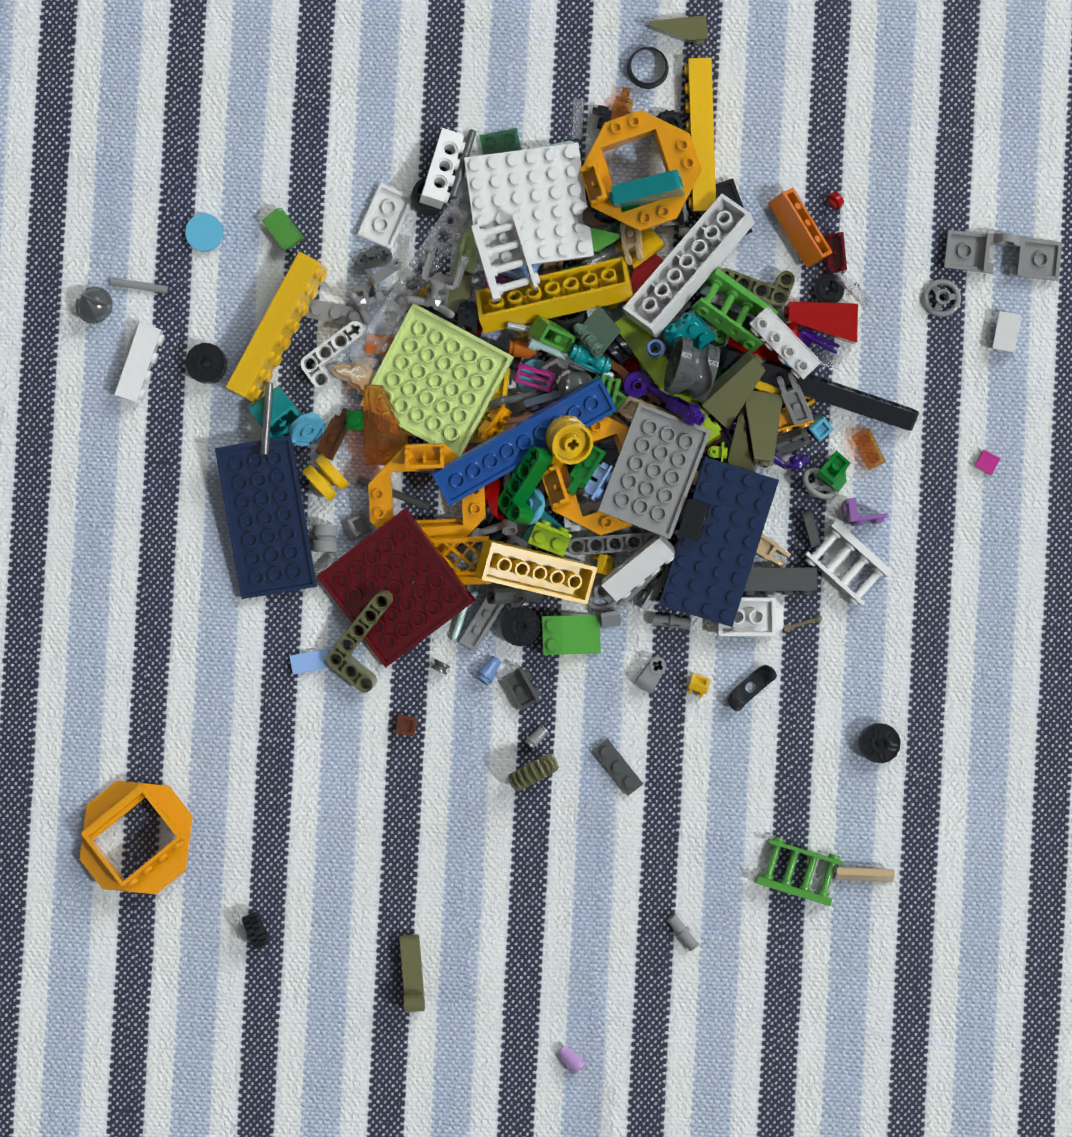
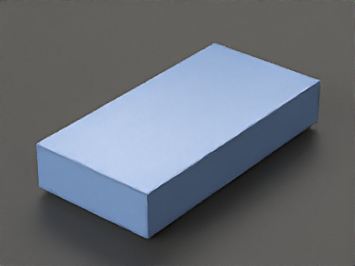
(309, 661)

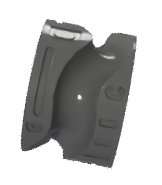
(691, 369)

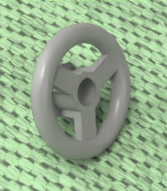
(936, 310)
(817, 486)
(612, 602)

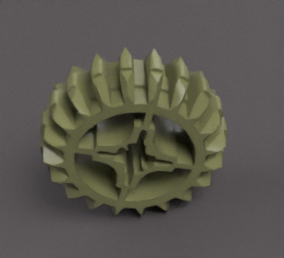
(533, 772)

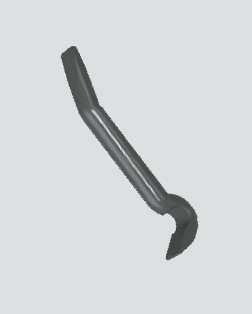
(518, 397)

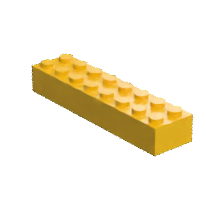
(557, 295)
(277, 328)

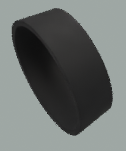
(642, 84)

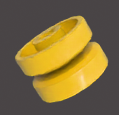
(569, 439)
(325, 478)

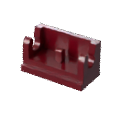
(836, 261)

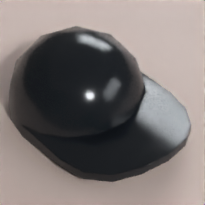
(597, 219)

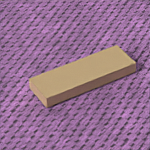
(865, 874)

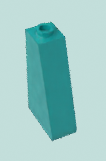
(647, 189)

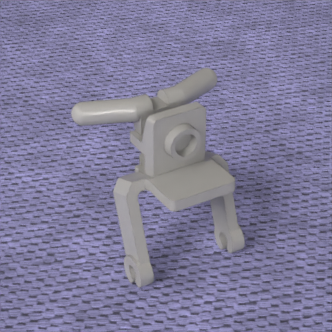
(439, 285)
(370, 293)

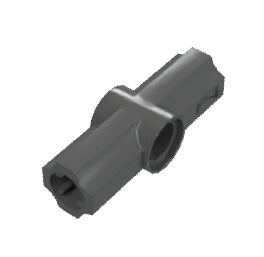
(511, 595)

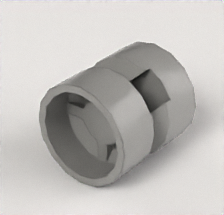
(325, 538)

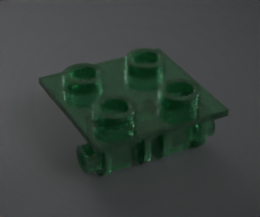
(500, 141)

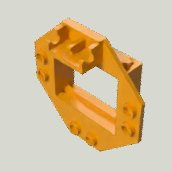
(676, 153)
(424, 458)
(557, 483)
(113, 805)

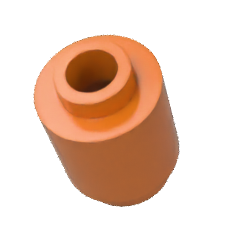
(519, 348)

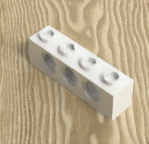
(431, 194)

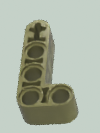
(771, 290)
(412, 973)

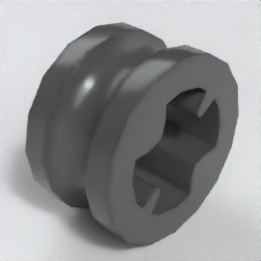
(440, 666)

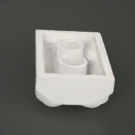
(755, 618)

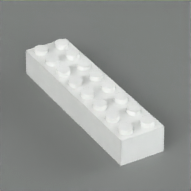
(688, 265)

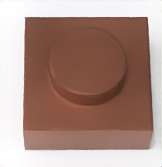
(406, 725)

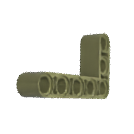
(356, 638)

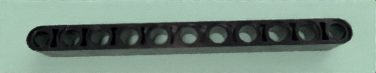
(832, 392)

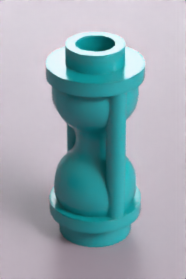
(581, 356)

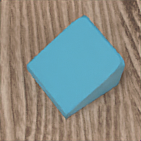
(820, 427)

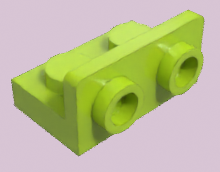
(549, 538)

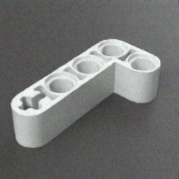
(335, 350)

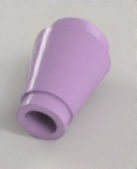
(571, 1059)

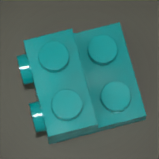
(692, 327)

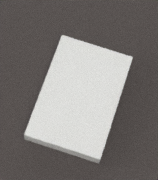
(385, 216)

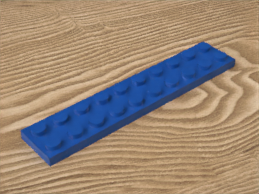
(508, 448)

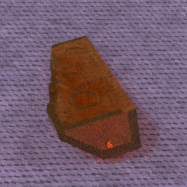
(381, 428)

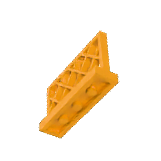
(466, 576)

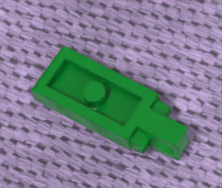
(584, 470)

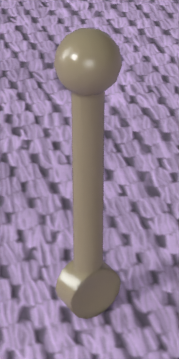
(787, 628)

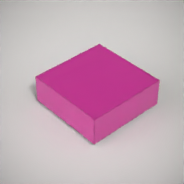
(987, 462)

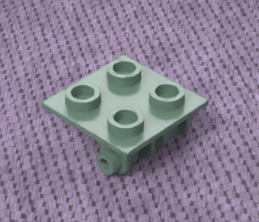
(597, 332)

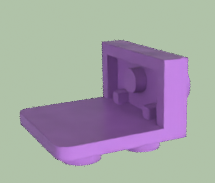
(849, 509)

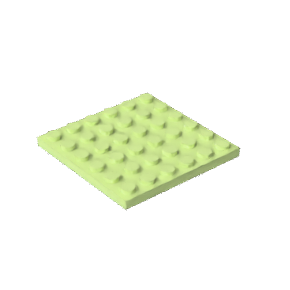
(440, 378)

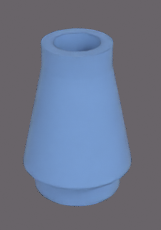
(655, 344)
(488, 670)

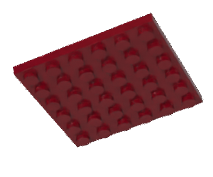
(410, 567)

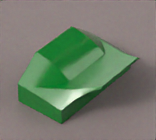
(834, 471)

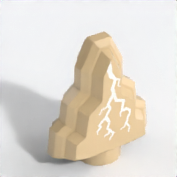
(354, 375)

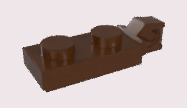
(333, 436)

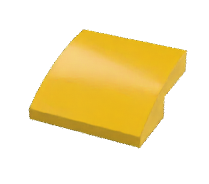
(651, 245)

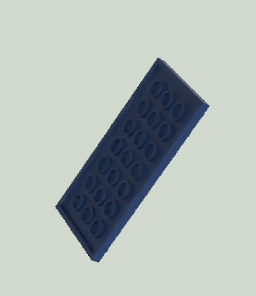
(266, 517)
(712, 574)

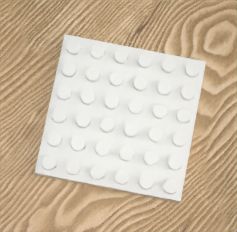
(541, 189)

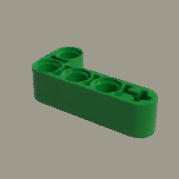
(522, 484)

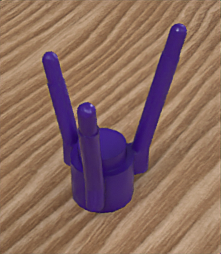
(810, 337)

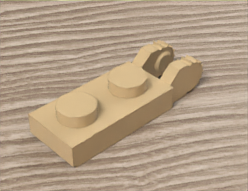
(631, 242)
(767, 548)

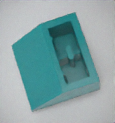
(282, 414)

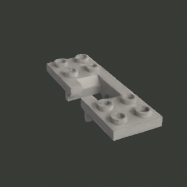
(971, 253)

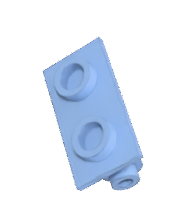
(596, 489)

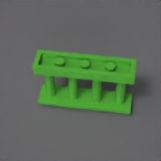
(741, 296)
(785, 884)

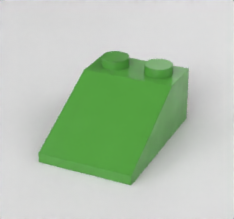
(571, 634)

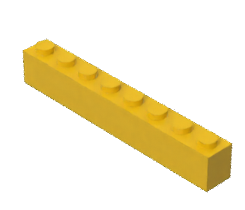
(701, 130)

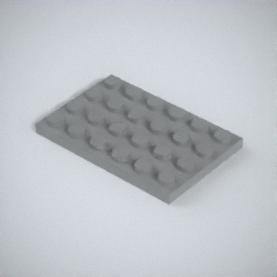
(654, 471)

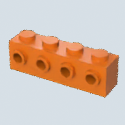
(800, 227)

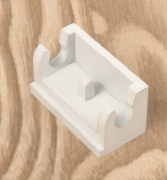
(1007, 332)

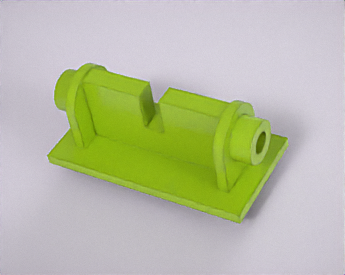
(718, 452)

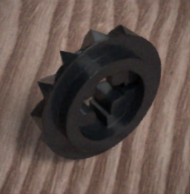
(820, 292)

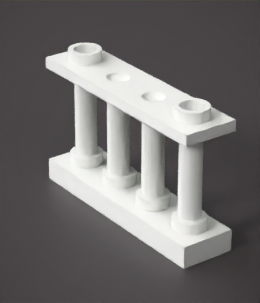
(491, 270)
(866, 557)

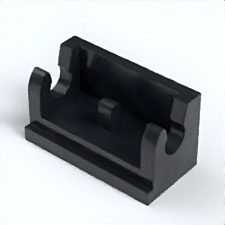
(694, 520)

